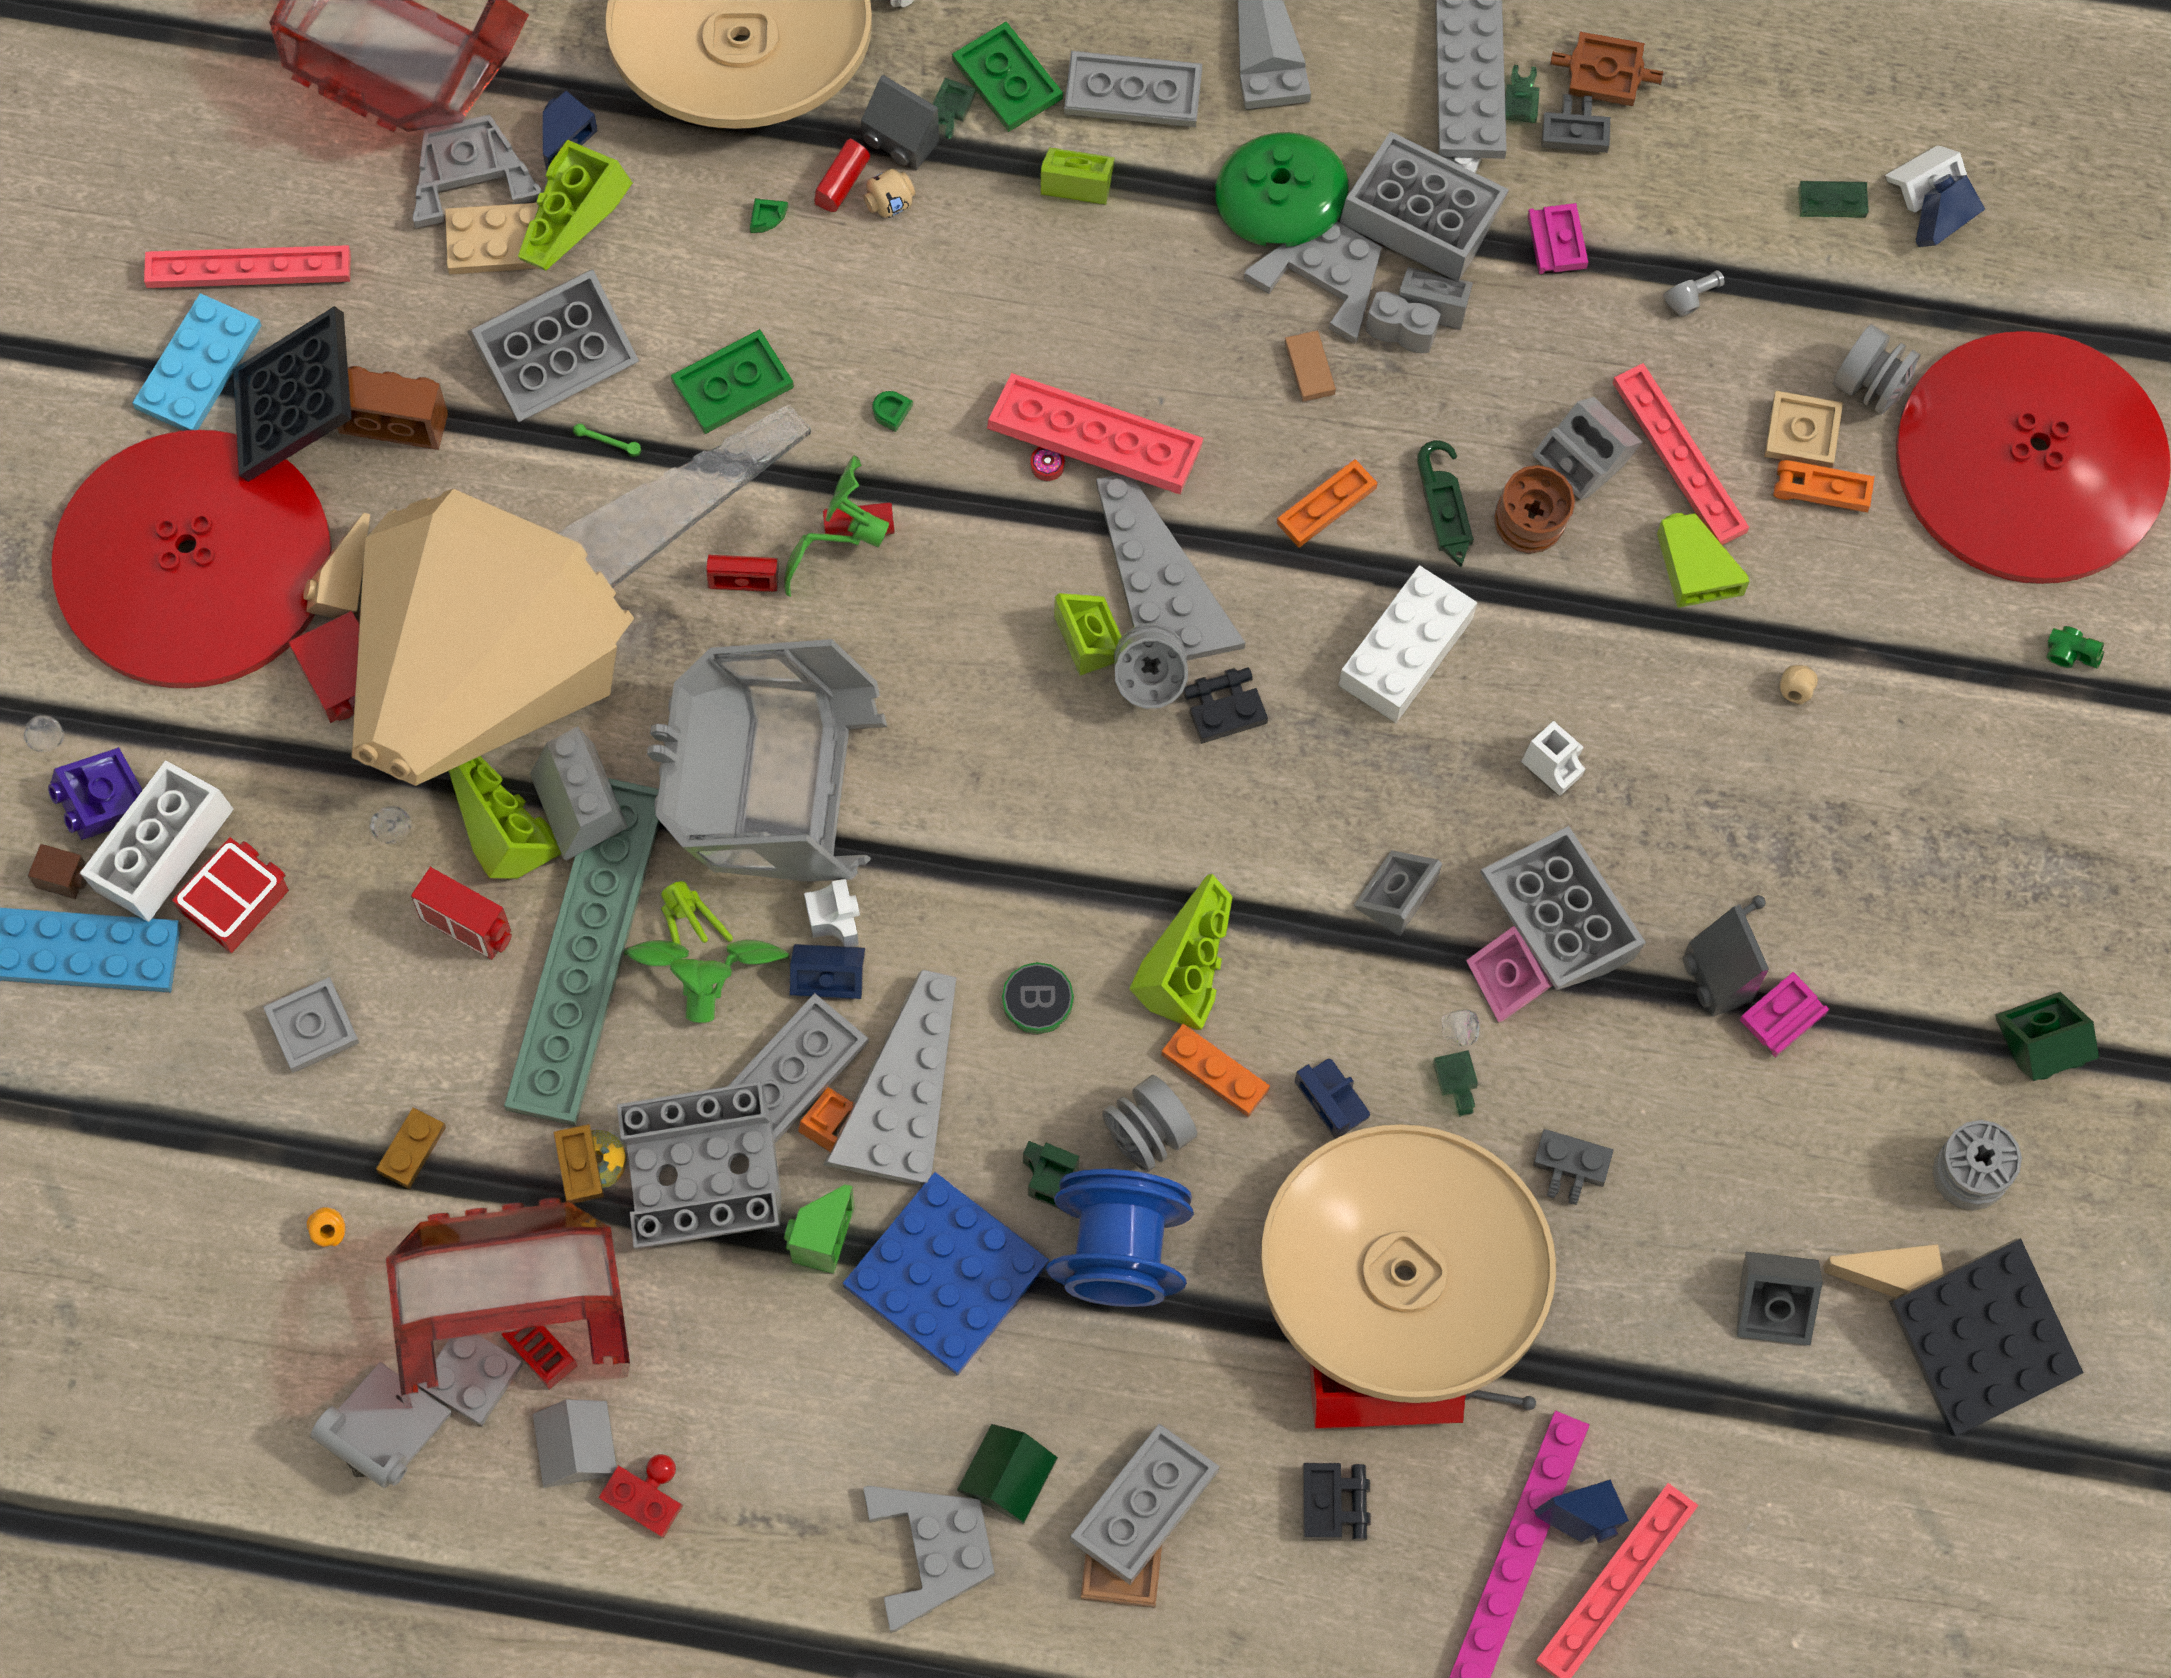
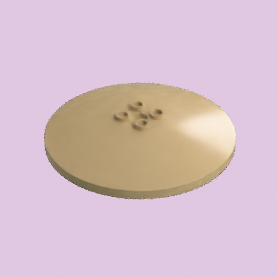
(691, 68)
(1421, 1204)

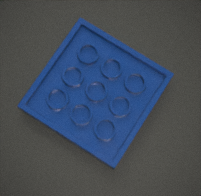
(946, 1273)

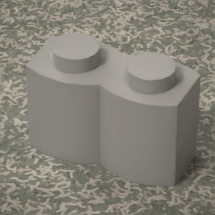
(1402, 322)

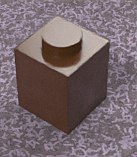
(57, 871)

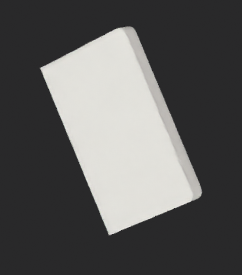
(1921, 172)

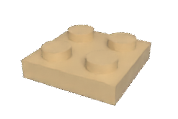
(1803, 429)

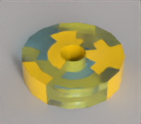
(614, 1156)

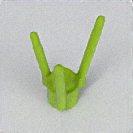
(681, 902)

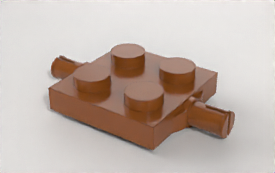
(1606, 68)

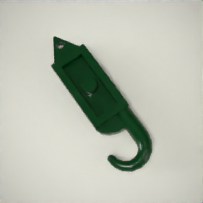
(1445, 504)

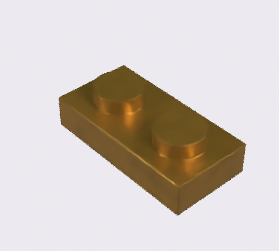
(411, 1148)
(578, 1164)

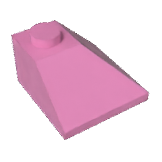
(1508, 974)

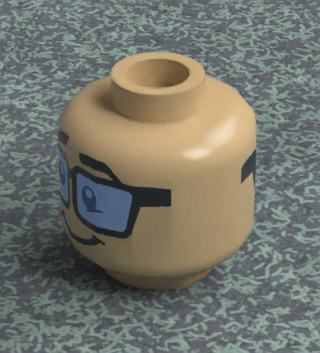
(889, 193)

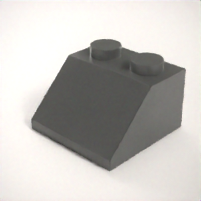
(900, 123)
(1778, 1298)

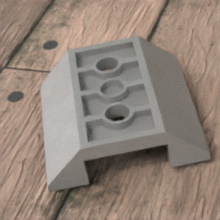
(700, 1139)

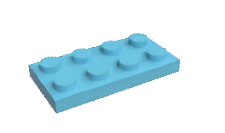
(197, 364)

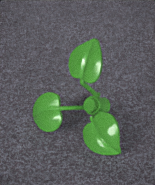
(863, 524)
(701, 975)

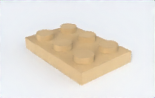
(487, 237)

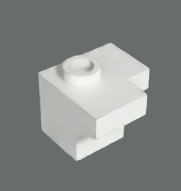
(1555, 758)
(833, 913)

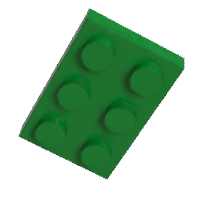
(1007, 76)
(732, 381)

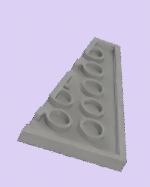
(1158, 575)

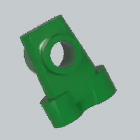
(2070, 645)

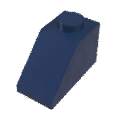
(565, 120)
(1947, 209)
(1586, 1512)

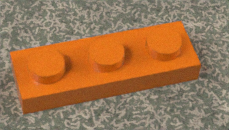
(1327, 503)
(1215, 1070)

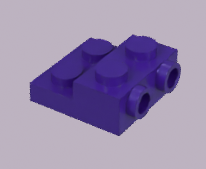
(94, 792)

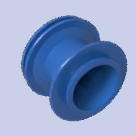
(1120, 1236)

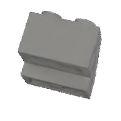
(1587, 447)

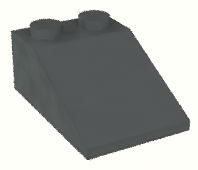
(1726, 963)

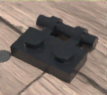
(1228, 714)
(1323, 1502)

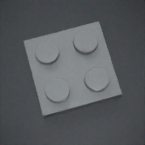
(311, 1024)
(473, 1376)

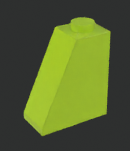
(1698, 562)

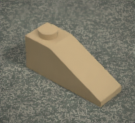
(337, 582)
(1888, 1270)

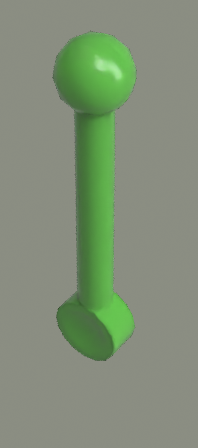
(632, 448)

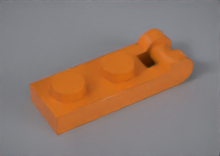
(1824, 485)

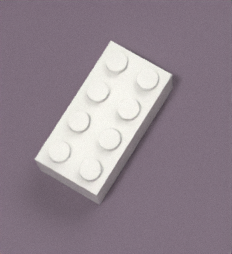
(1407, 644)
(157, 841)

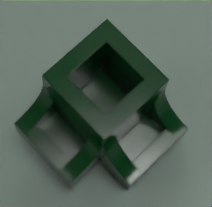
(1048, 1168)

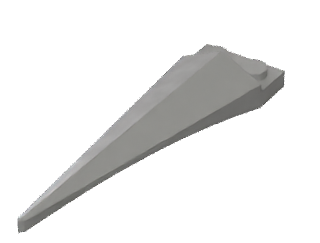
(1269, 56)

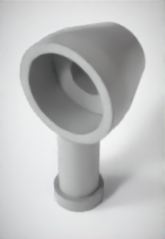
(1684, 296)

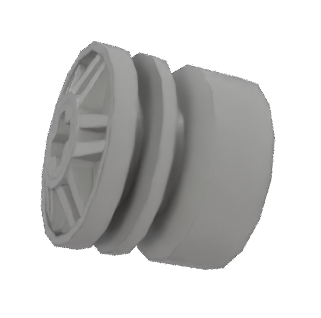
(1876, 369)
(1148, 684)
(1155, 1119)
(1972, 1183)

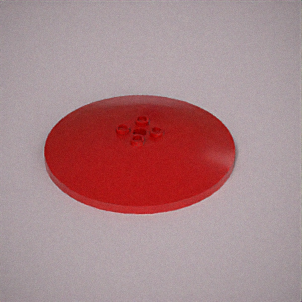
(2023, 509)
(198, 612)

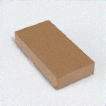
(1310, 366)

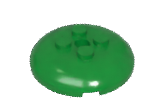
(1281, 189)

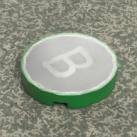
(1037, 998)

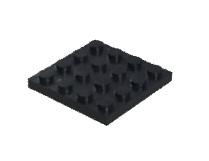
(291, 394)
(1986, 1337)

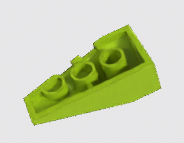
(577, 197)
(499, 828)
(1181, 965)

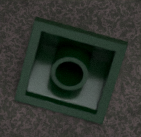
(1008, 1472)

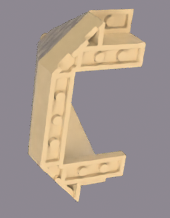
(473, 635)

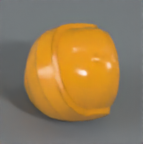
(324, 1234)

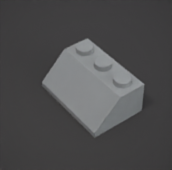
(576, 793)

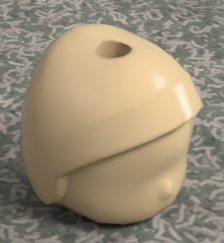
(1798, 683)

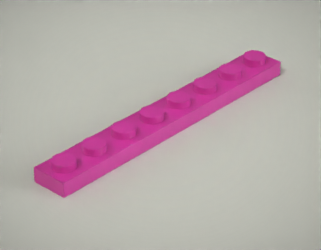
(1519, 1549)

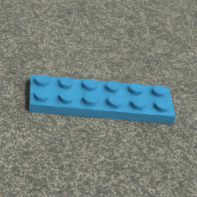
(88, 950)

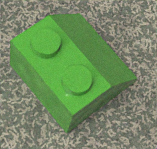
(820, 1230)

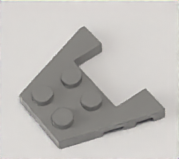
(465, 156)
(1337, 262)
(948, 1547)

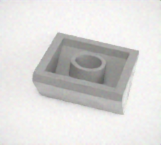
(1439, 292)
(1398, 889)
(574, 1442)

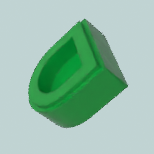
(891, 409)

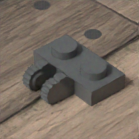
(1574, 130)
(1573, 1159)

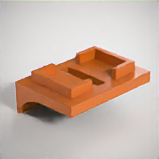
(825, 1118)

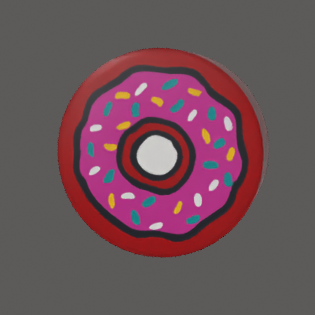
(1047, 464)

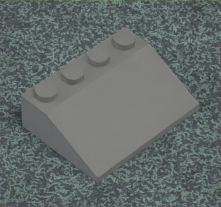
(1423, 206)
(553, 345)
(1564, 909)

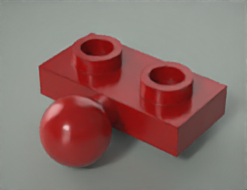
(642, 1498)

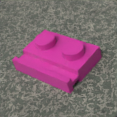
(1557, 238)
(1784, 1014)

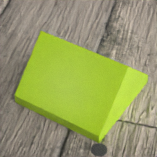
(1076, 175)
(1087, 630)

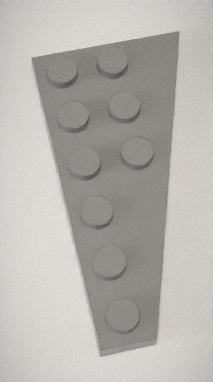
(898, 1106)

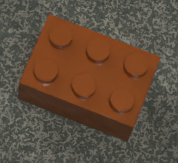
(395, 408)

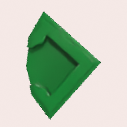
(767, 214)

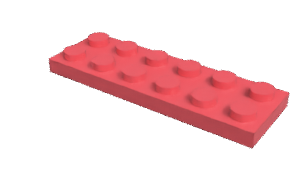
(1095, 433)

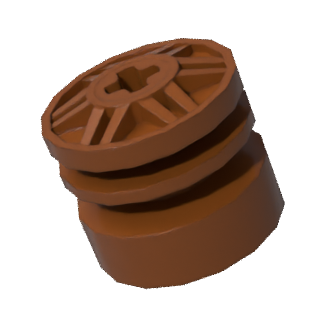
(1535, 491)

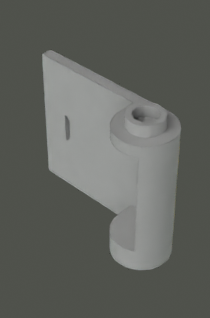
(376, 1430)

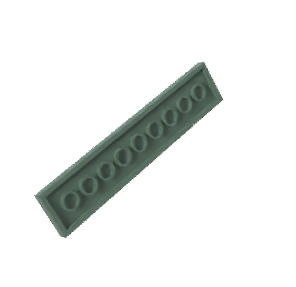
(584, 964)

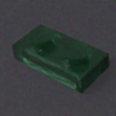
(1833, 199)

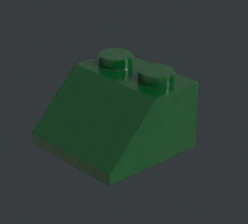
(2048, 1036)

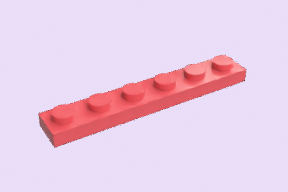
(247, 266)
(1680, 454)
(1616, 1583)

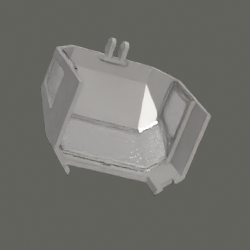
(762, 757)

